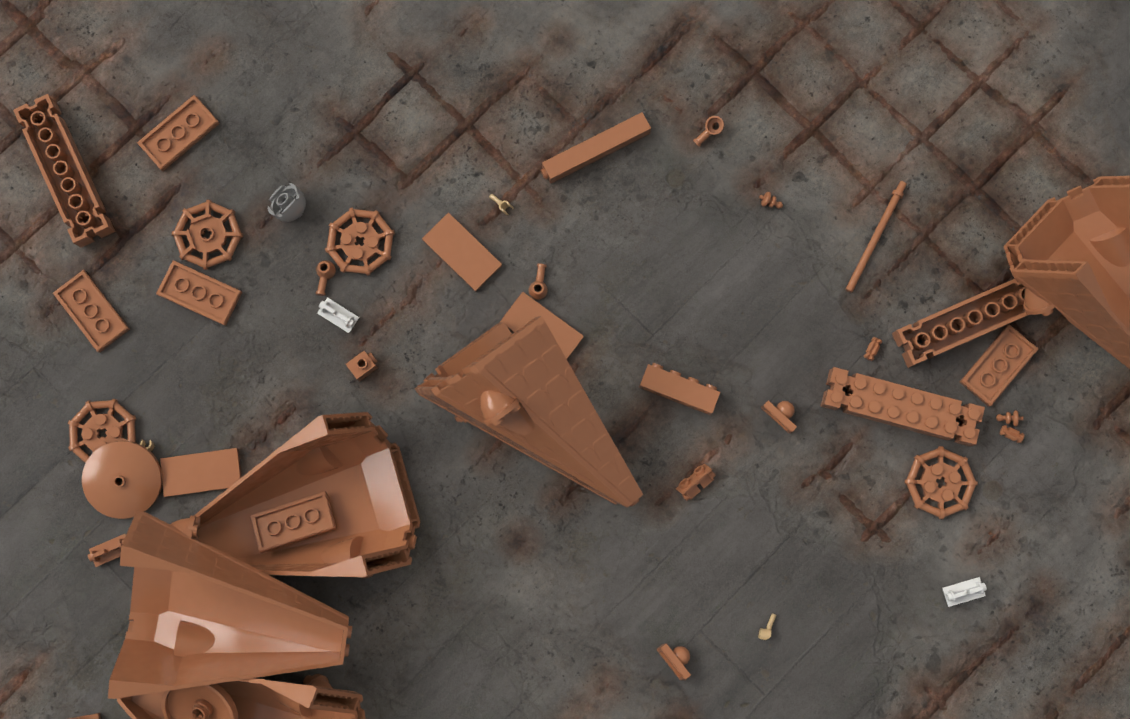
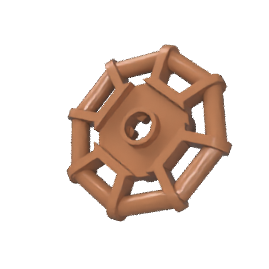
(217, 238)
(359, 252)
(98, 422)
(951, 478)

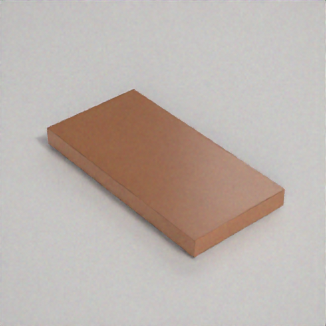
(178, 133)
(462, 252)
(199, 293)
(526, 309)
(91, 311)
(998, 365)
(200, 472)
(293, 522)

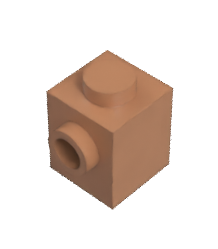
(362, 365)

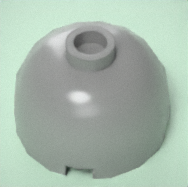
(287, 203)

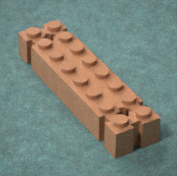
(64, 170)
(961, 322)
(902, 406)

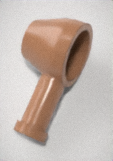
(709, 125)
(324, 275)
(539, 282)

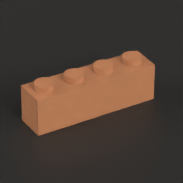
(679, 389)

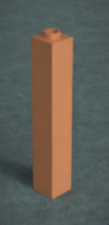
(595, 148)

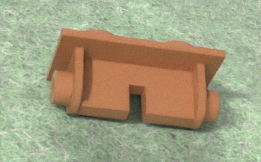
(688, 487)
(106, 551)

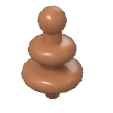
(771, 201)
(1008, 418)

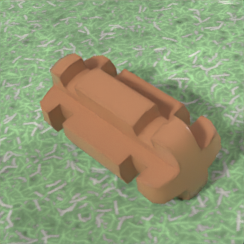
(872, 348)
(1012, 434)

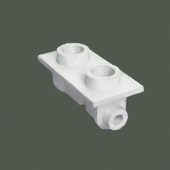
(337, 315)
(964, 591)

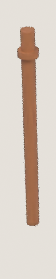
(897, 194)

